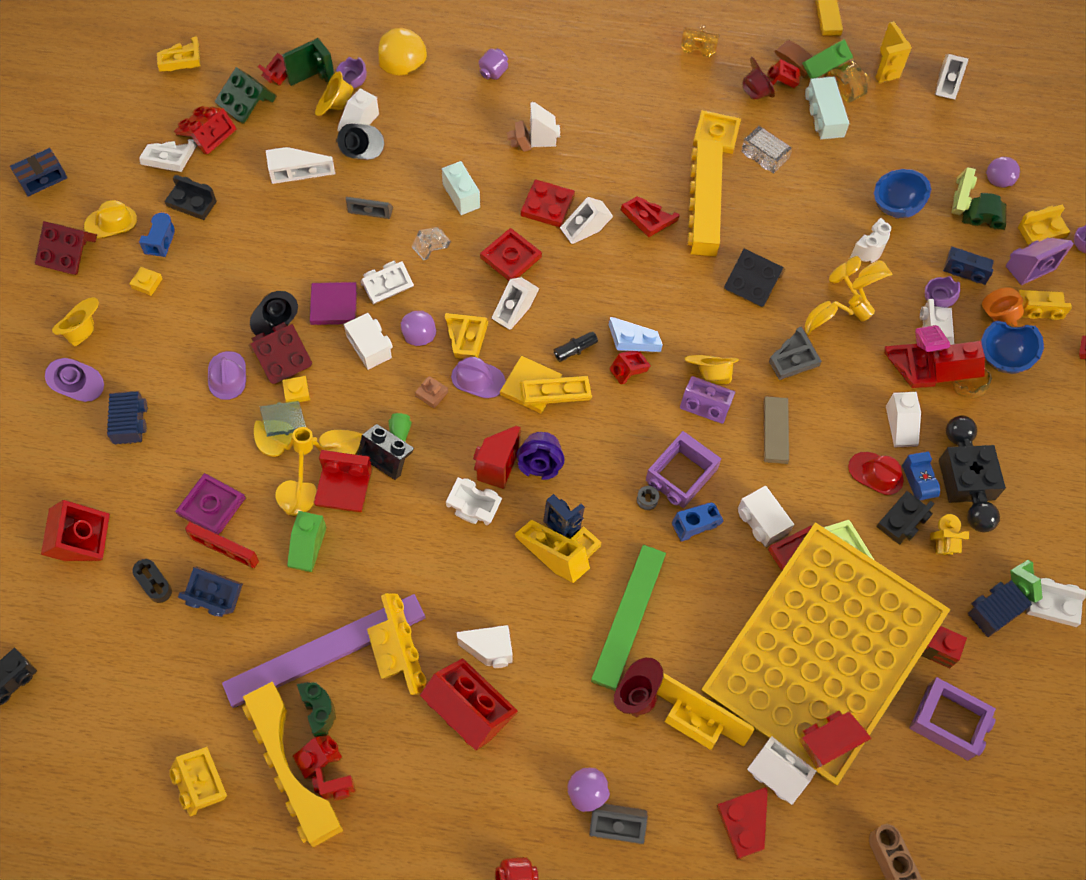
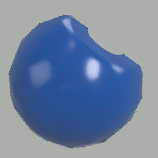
(902, 193)
(1012, 348)

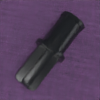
(575, 346)

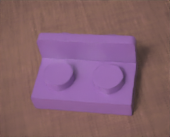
(707, 399)

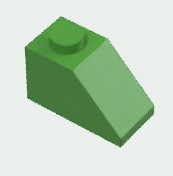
(828, 59)
(306, 541)

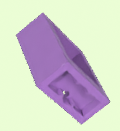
(694, 451)
(943, 738)

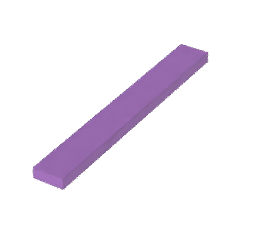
(314, 654)

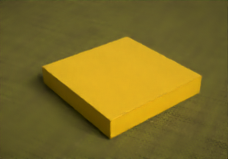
(718, 128)
(526, 370)

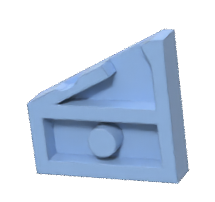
(634, 337)

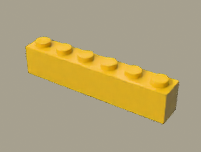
(706, 198)

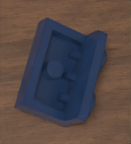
(211, 592)

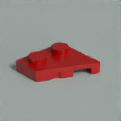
(648, 215)
(913, 364)
(746, 822)

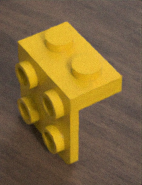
(895, 52)

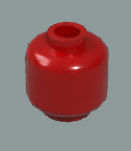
(516, 869)

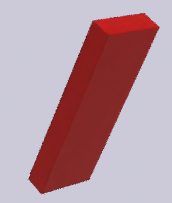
(222, 545)

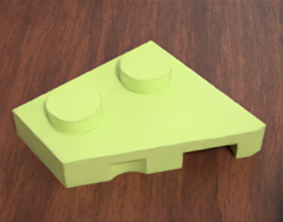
(961, 197)

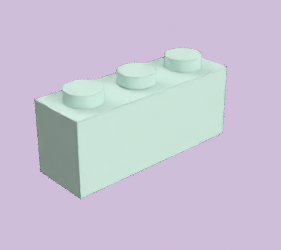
(827, 108)

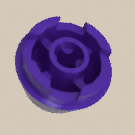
(540, 455)

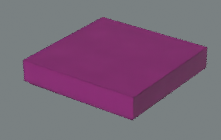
(333, 303)
(210, 504)

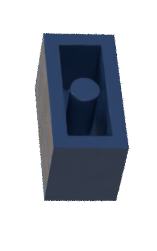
(38, 172)

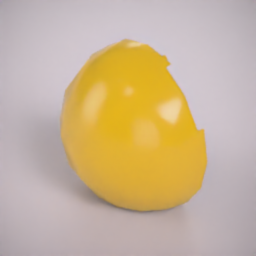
(401, 51)

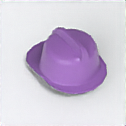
(227, 375)
(478, 378)
(74, 379)

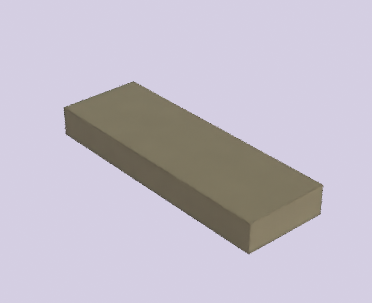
(776, 430)

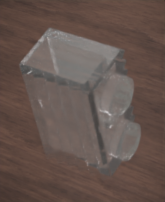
(766, 149)

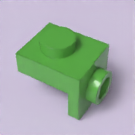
(1026, 581)

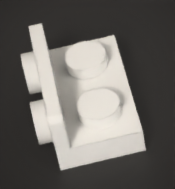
(386, 282)
(938, 316)
(1059, 603)

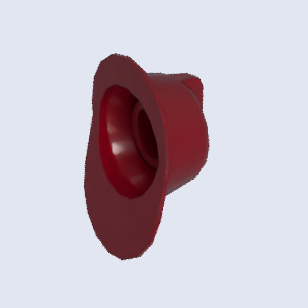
(757, 83)
(639, 687)

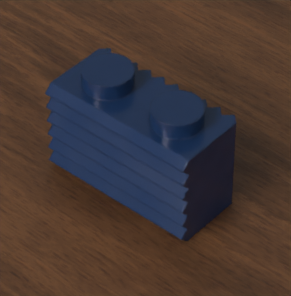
(126, 417)
(999, 608)

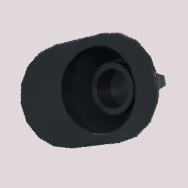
(360, 141)
(272, 311)

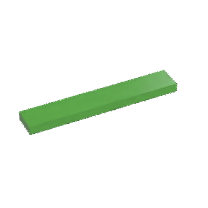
(628, 618)

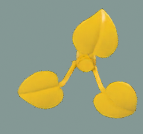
(858, 304)
(294, 495)

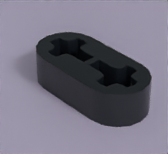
(157, 577)

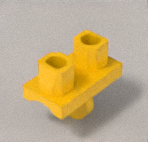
(947, 538)

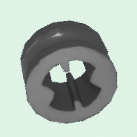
(654, 494)

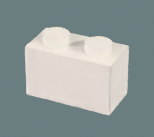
(368, 340)
(765, 516)
(781, 770)

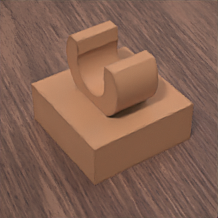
(520, 136)
(431, 392)

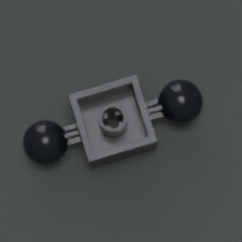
(972, 474)

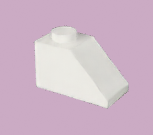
(951, 76)
(360, 109)
(542, 127)
(586, 220)
(514, 302)
(904, 418)
(488, 645)

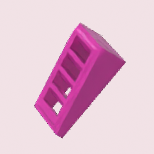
(931, 338)

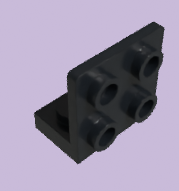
(753, 277)

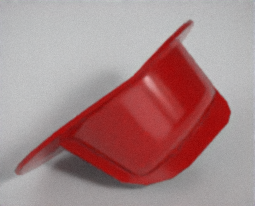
(877, 472)

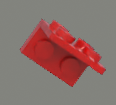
(207, 127)
(343, 481)

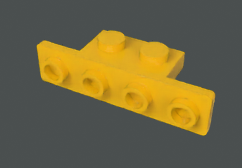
(394, 646)
(701, 717)

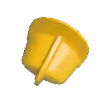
(335, 95)
(110, 219)
(78, 322)
(714, 369)

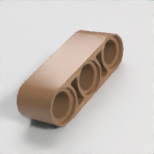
(896, 850)

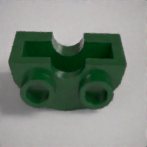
(986, 209)
(322, 708)

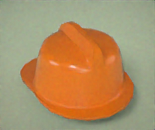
(1004, 305)

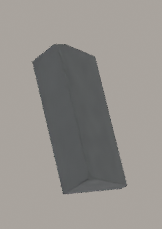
(369, 207)
(619, 823)

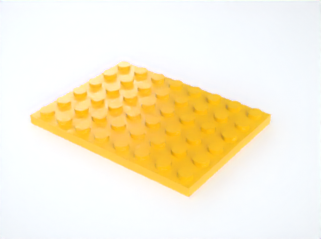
(825, 641)

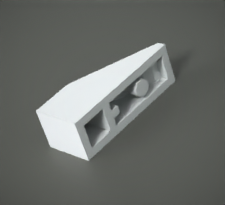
(294, 164)

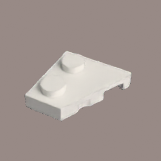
(168, 155)

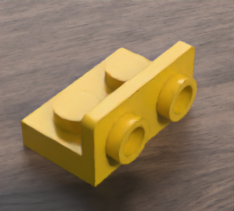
(1043, 224)
(1044, 304)
(197, 780)

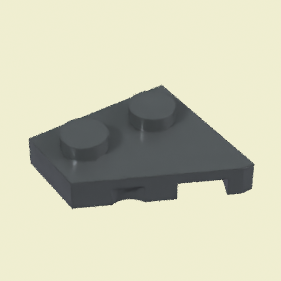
(794, 356)

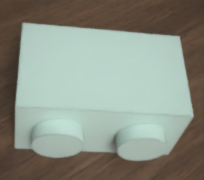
(461, 188)

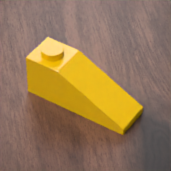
(556, 551)

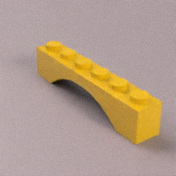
(313, 812)

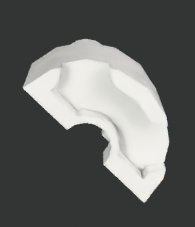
(872, 246)
(472, 503)

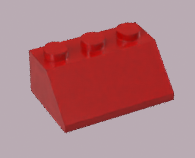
(468, 703)

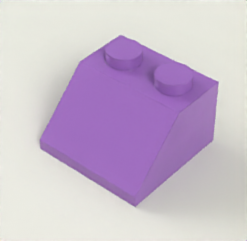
(1038, 259)

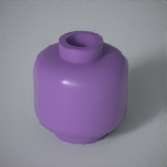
(493, 64)

